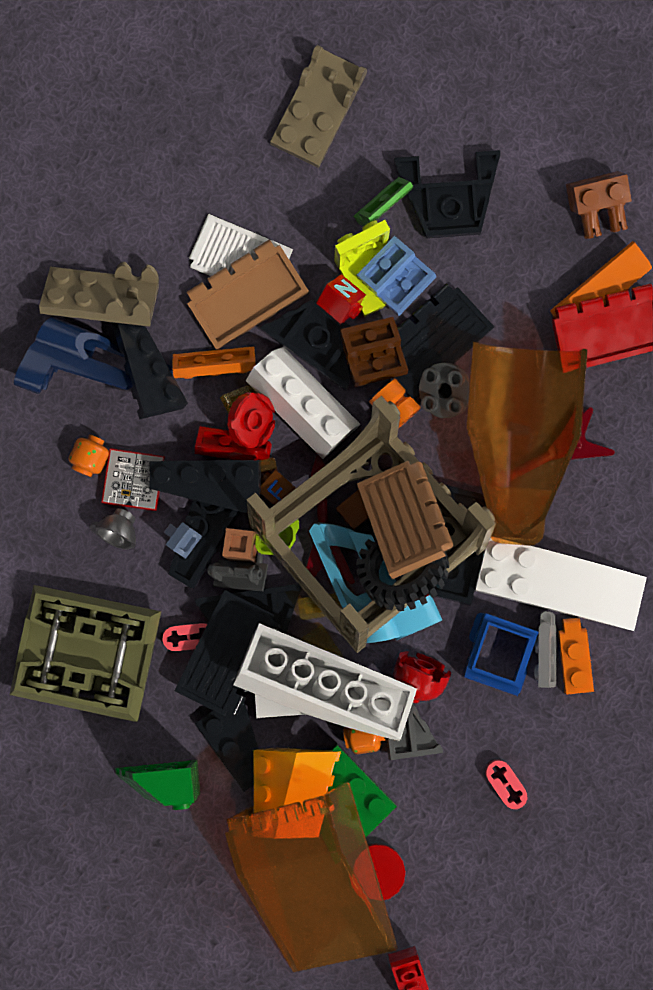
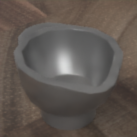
(116, 529)

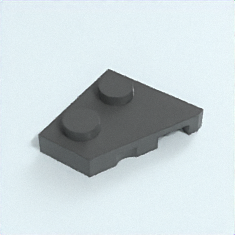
(415, 739)

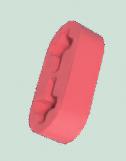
(183, 630)
(500, 787)

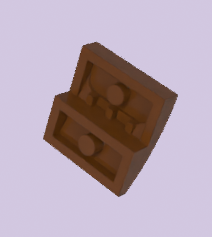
(373, 351)

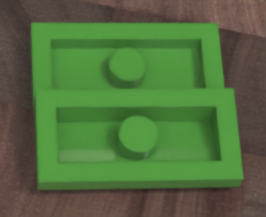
(383, 201)

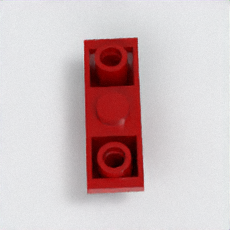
(408, 970)

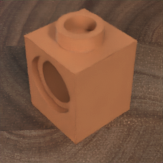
(240, 545)

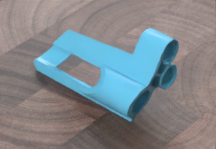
(403, 623)

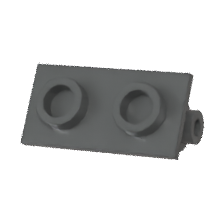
(238, 575)

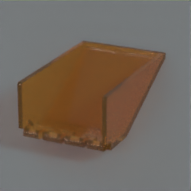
(312, 879)

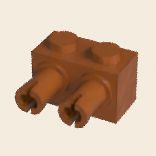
(600, 192)

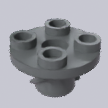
(444, 390)

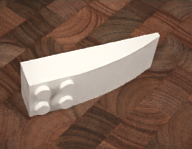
(561, 583)
(324, 684)

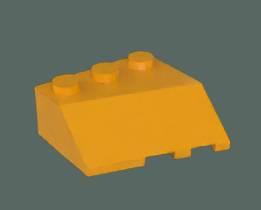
(291, 776)

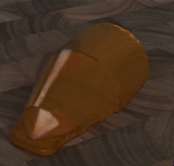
(524, 432)

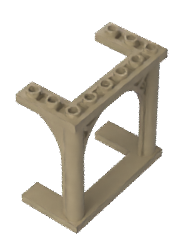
(471, 525)

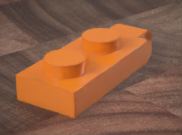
(575, 657)

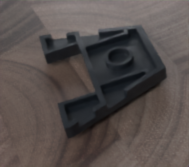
(450, 207)

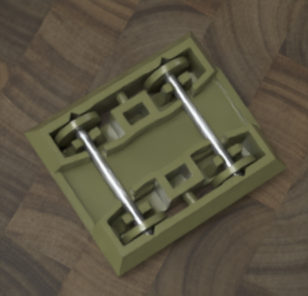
(85, 653)

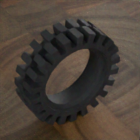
(401, 594)

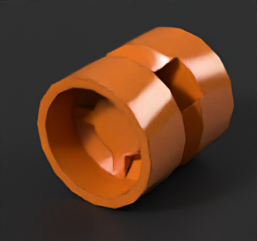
(395, 393)

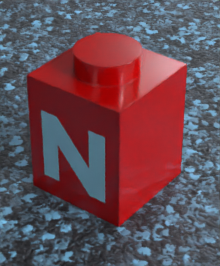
(341, 299)

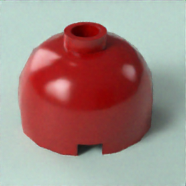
(421, 673)

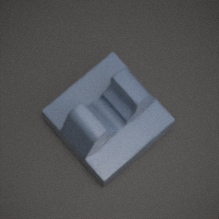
(182, 539)

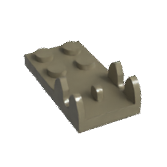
(318, 106)
(101, 295)

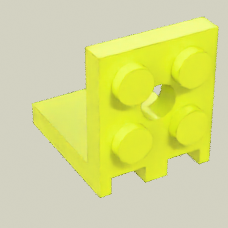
(355, 252)

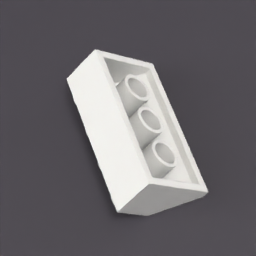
(302, 401)

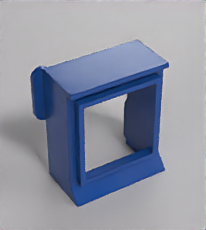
(478, 635)

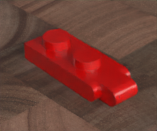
(220, 444)

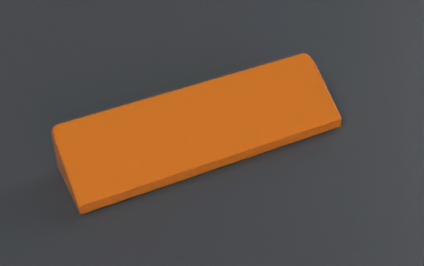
(612, 277)

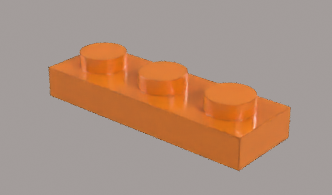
(213, 362)

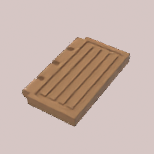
(248, 296)
(405, 518)

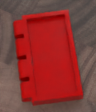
(608, 330)

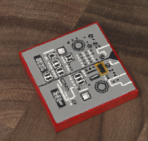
(128, 480)

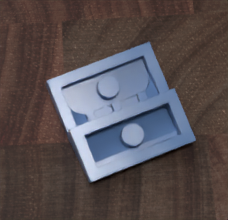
(396, 275)

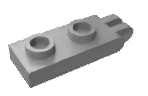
(546, 647)

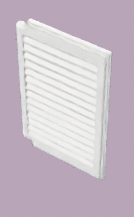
(224, 243)

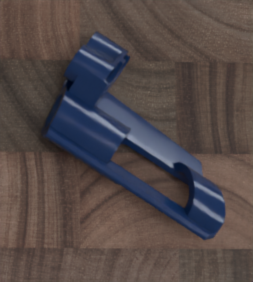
(71, 350)

